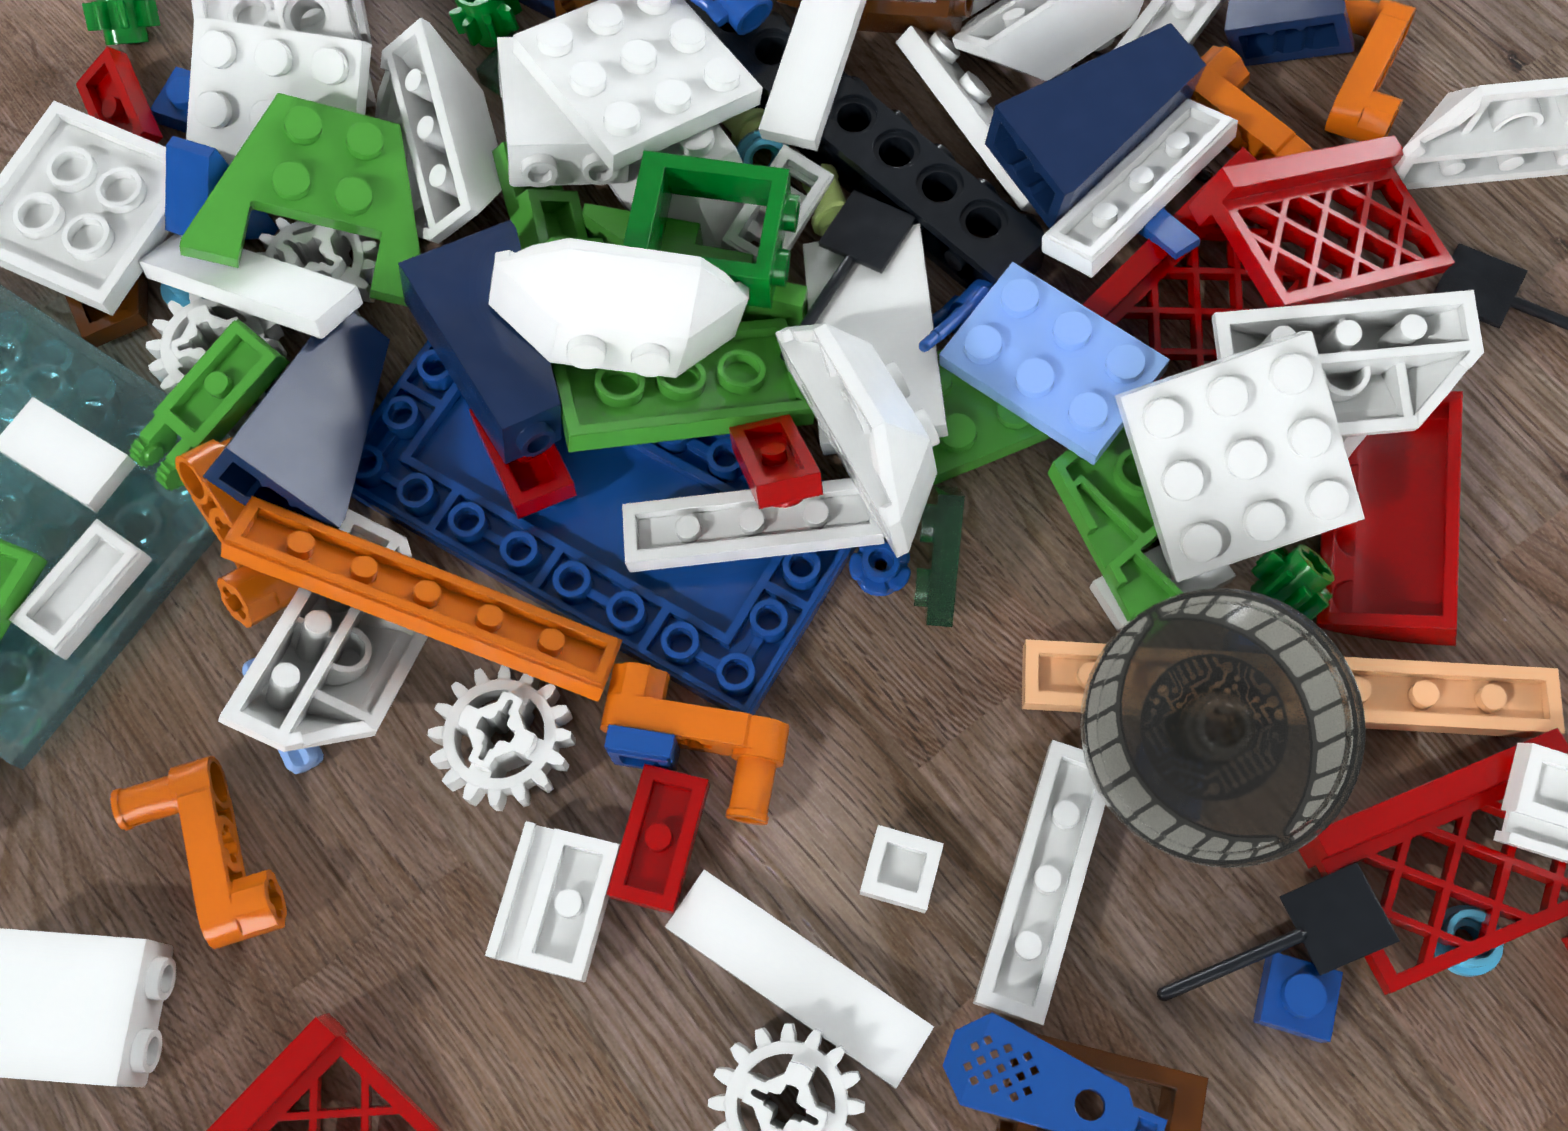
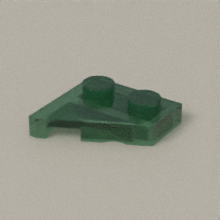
(942, 529)

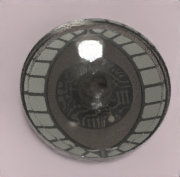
(1223, 728)

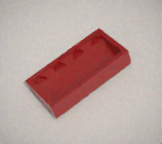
(1402, 560)

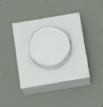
(901, 869)

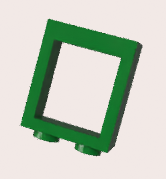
(753, 184)

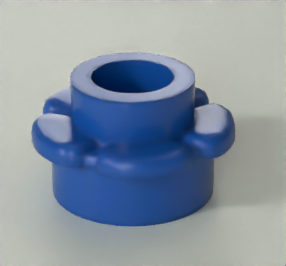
(877, 581)

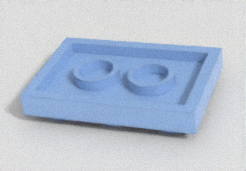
(1051, 361)

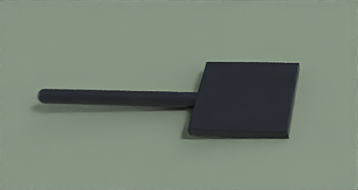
(864, 234)
(1494, 287)
(1331, 916)

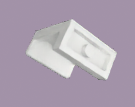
(539, 137)
(82, 1007)

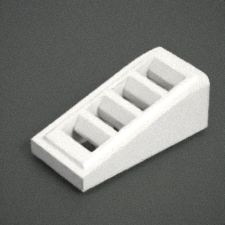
(801, 169)

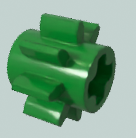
(121, 19)
(485, 20)
(1294, 579)

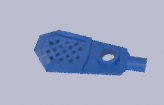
(1052, 1089)

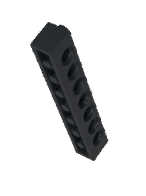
(925, 172)

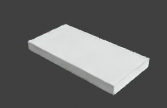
(889, 313)

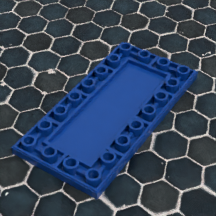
(708, 625)

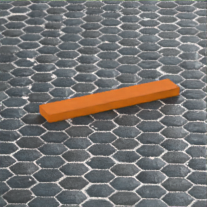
(421, 597)

